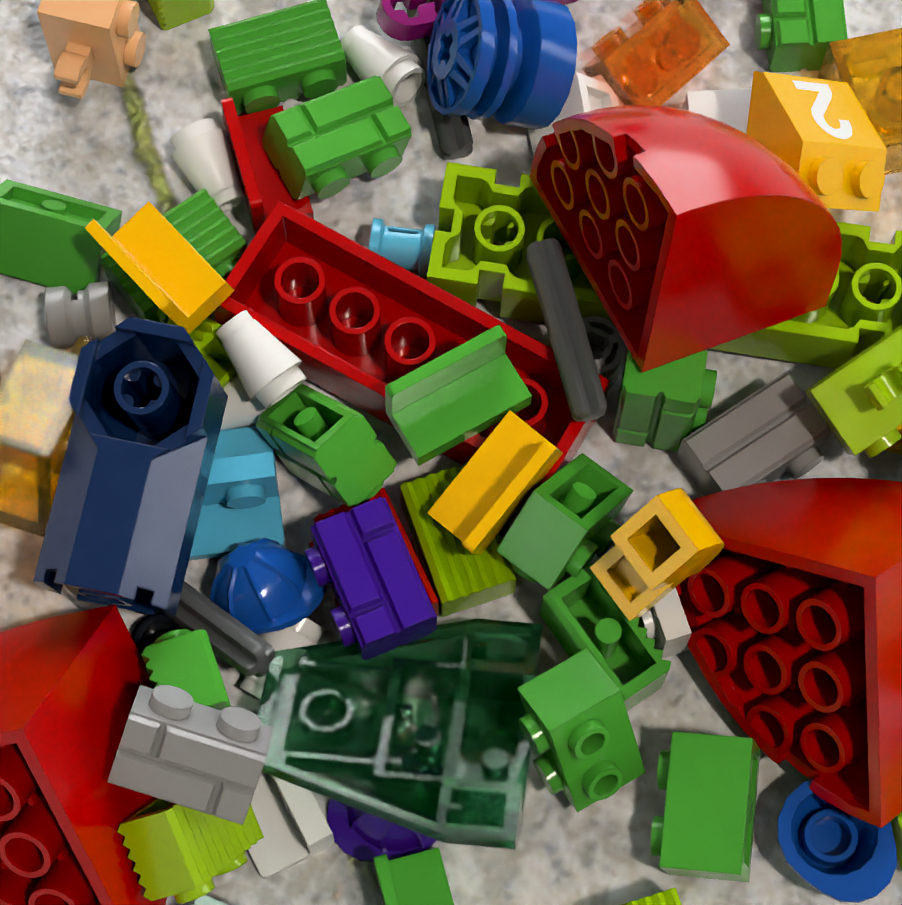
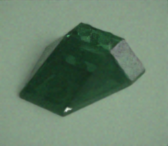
(414, 731)

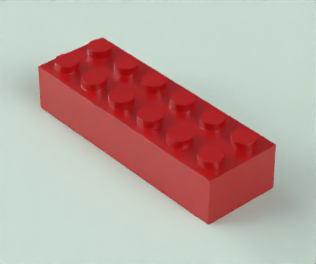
(372, 321)

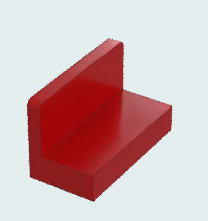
(257, 174)

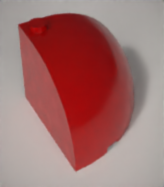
(685, 227)
(807, 630)
(61, 724)

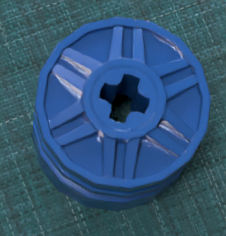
(502, 60)

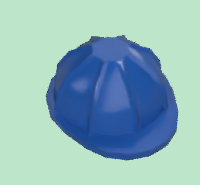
(265, 586)
(833, 849)

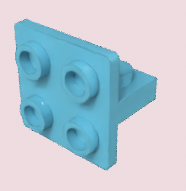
(240, 496)

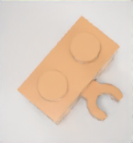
(91, 41)

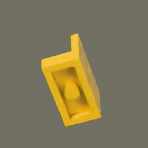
(165, 266)
(494, 483)

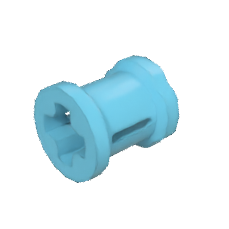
(403, 246)

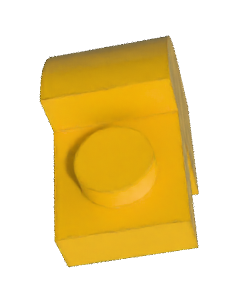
(656, 552)

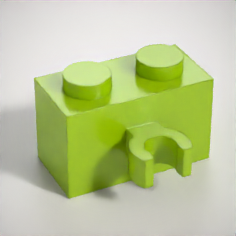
(864, 397)

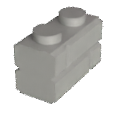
(756, 440)
(191, 752)

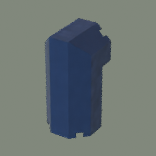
(133, 469)

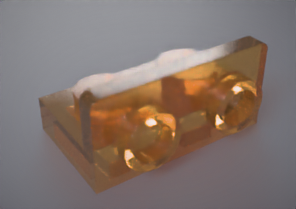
(657, 51)

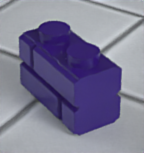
(371, 578)

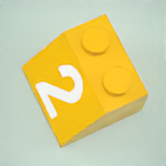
(821, 136)

